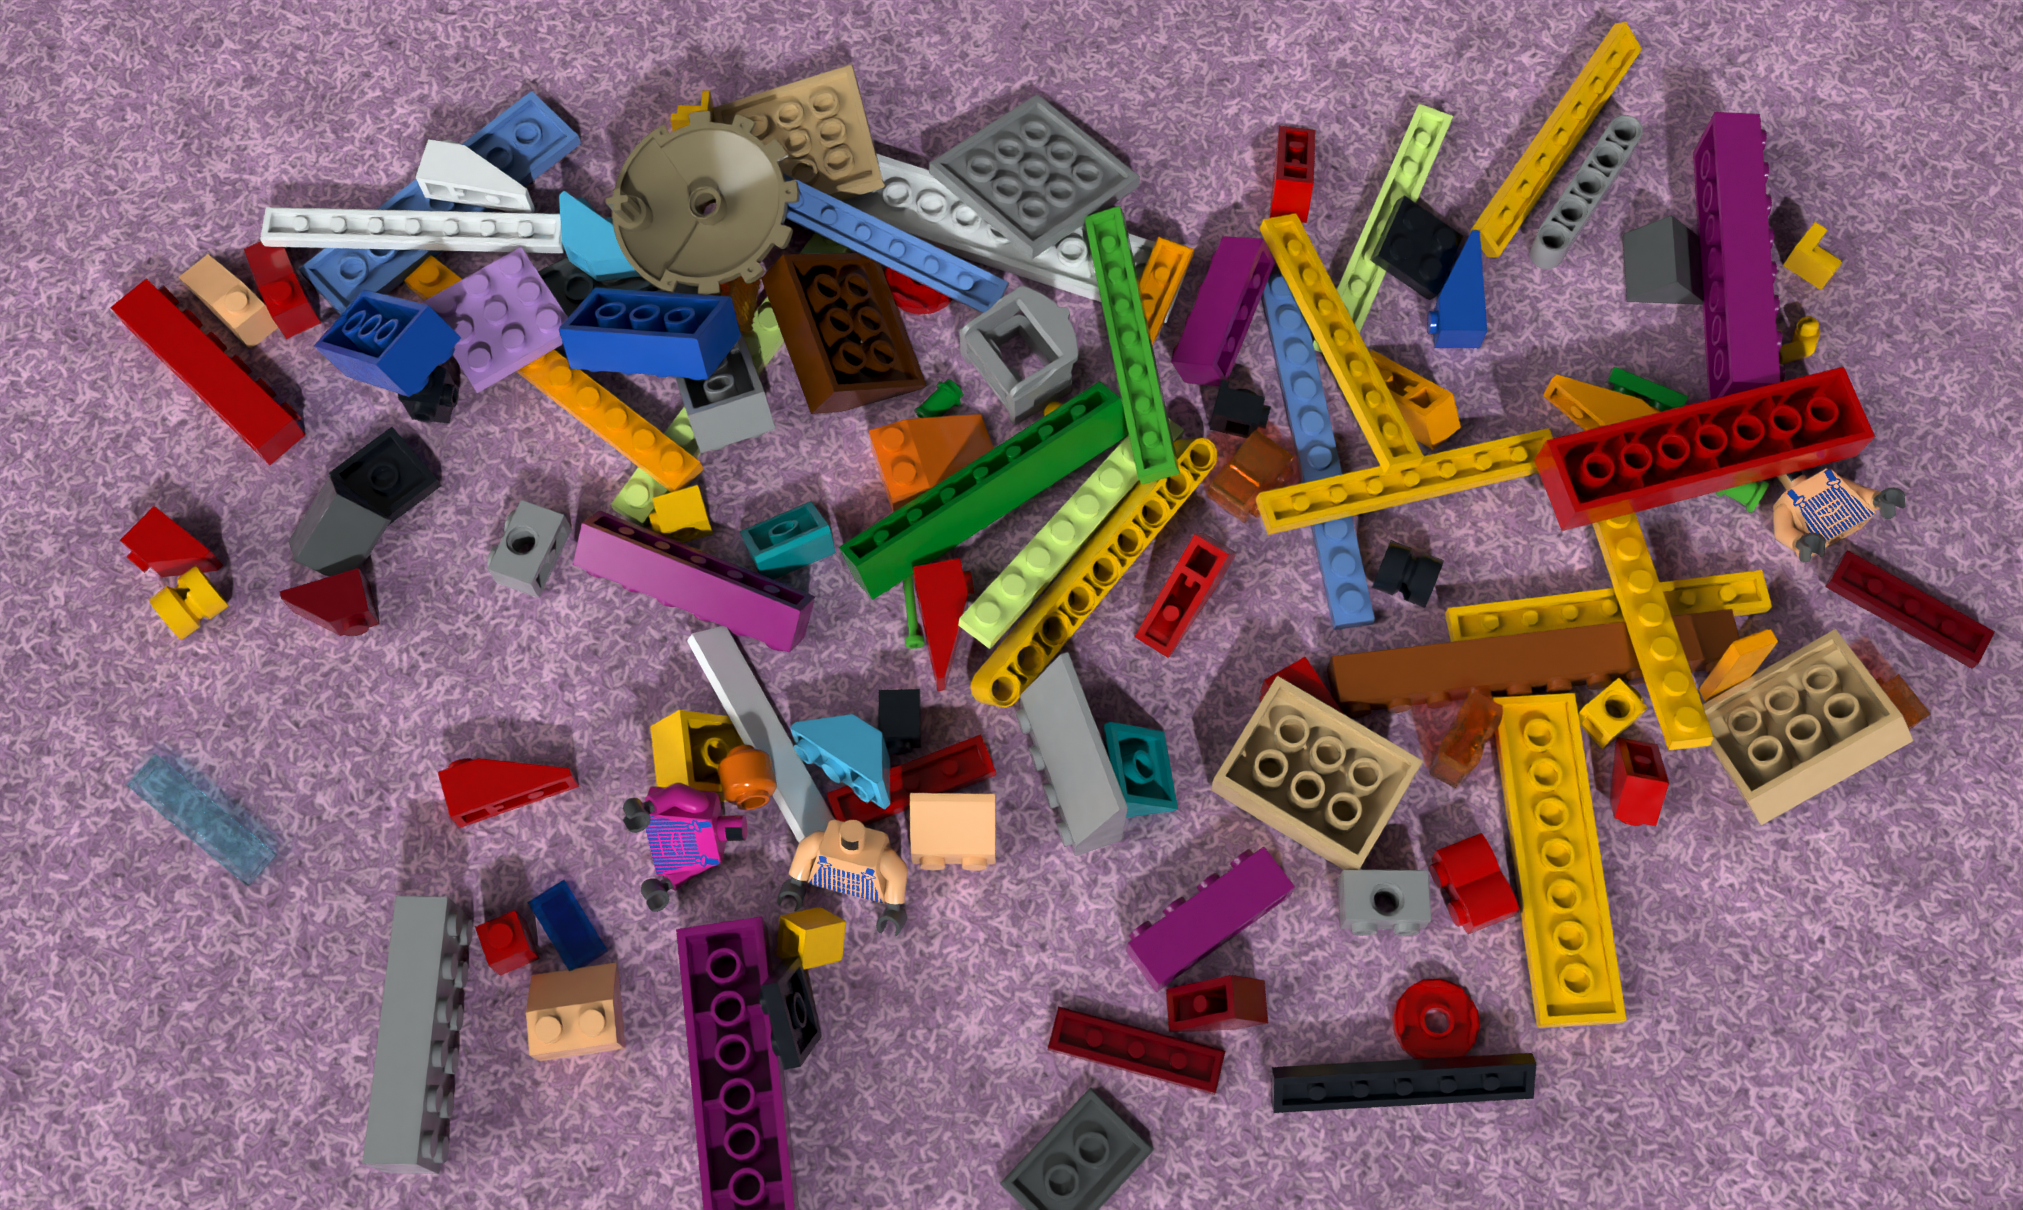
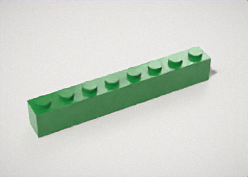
(985, 490)

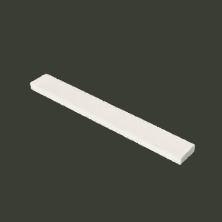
(411, 230)

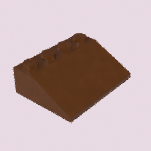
(841, 330)

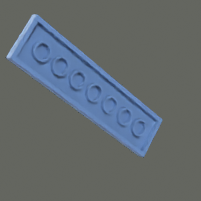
(518, 142)

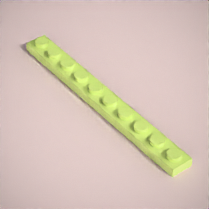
(762, 342)

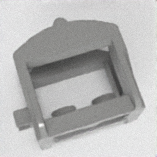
(1046, 333)

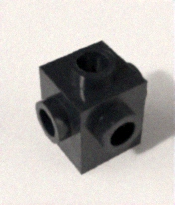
(435, 400)

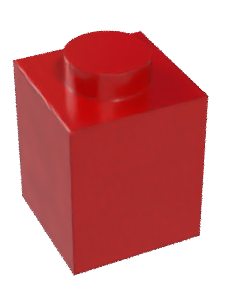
(507, 942)

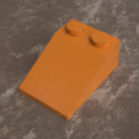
(924, 452)

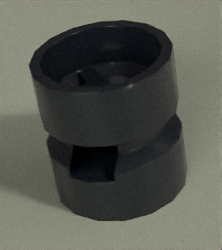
(1408, 574)

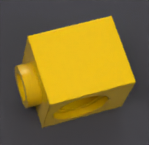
(681, 515)
(1600, 724)

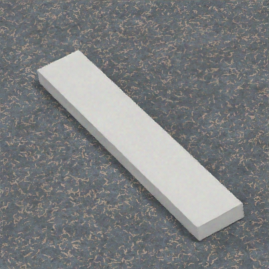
(760, 728)

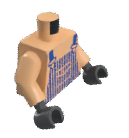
(1826, 510)
(853, 863)

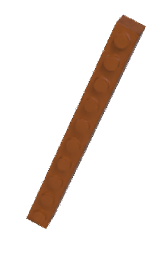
(1513, 664)

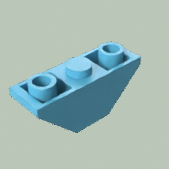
(591, 241)
(848, 753)

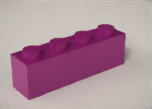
(1223, 311)
(1209, 918)

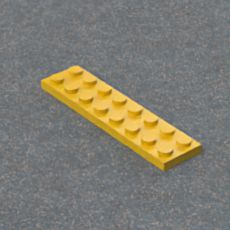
(1557, 863)

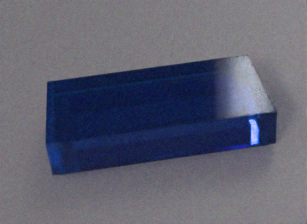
(567, 926)

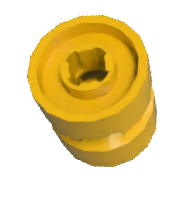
(188, 602)

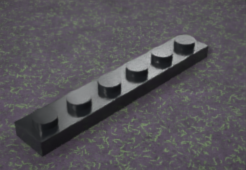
(1403, 1082)

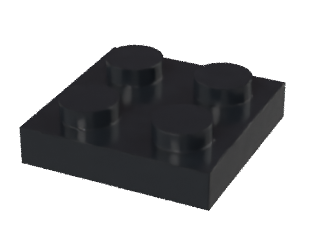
(1416, 248)
(387, 475)
(791, 1012)

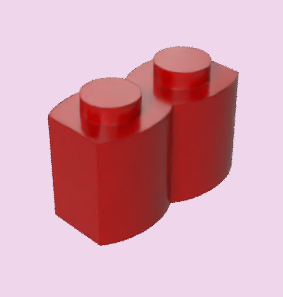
(1474, 884)

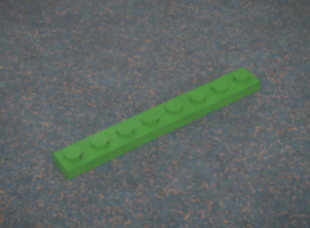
(1131, 346)

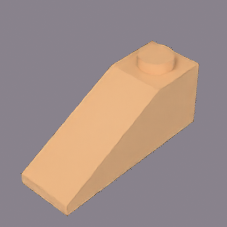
(230, 301)

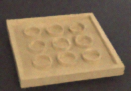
(820, 128)

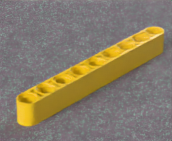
(1079, 577)

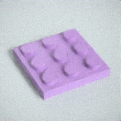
(502, 318)

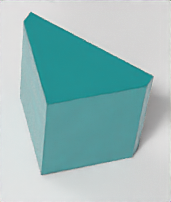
(788, 541)
(1141, 768)

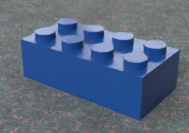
(650, 333)
(388, 342)

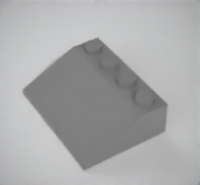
(1072, 759)

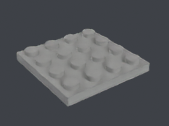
(1034, 175)

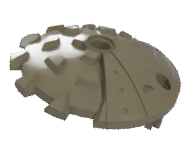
(673, 180)

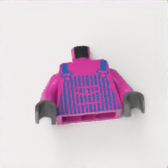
(683, 834)

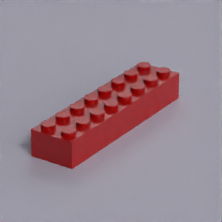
(1703, 448)

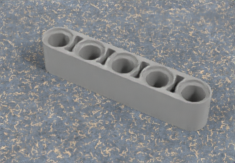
(1611, 150)

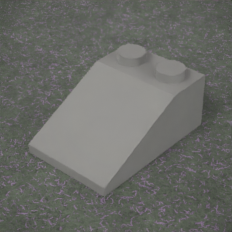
(727, 404)

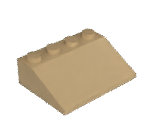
(1803, 726)
(1315, 775)

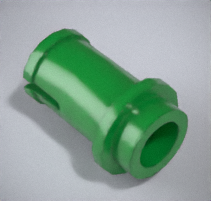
(941, 400)

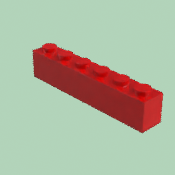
(208, 371)

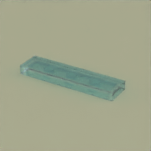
(201, 820)

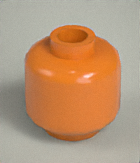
(747, 777)

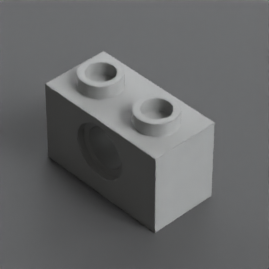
(528, 570)
(1405, 889)

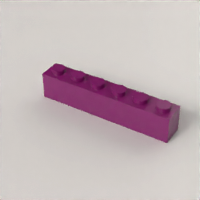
(693, 581)

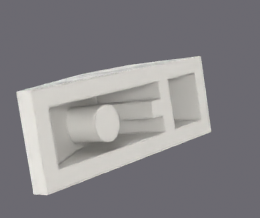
(462, 176)

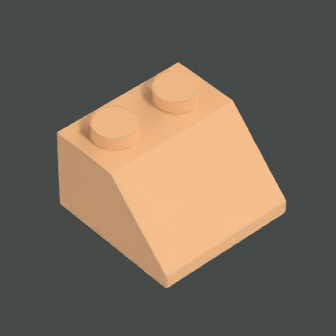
(953, 830)
(575, 1012)

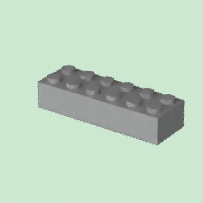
(418, 1036)

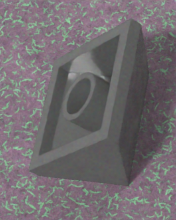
(1663, 264)
(337, 530)

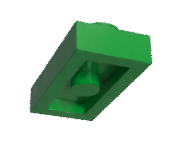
(1632, 385)

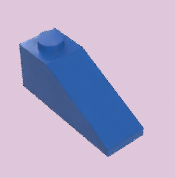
(1460, 308)

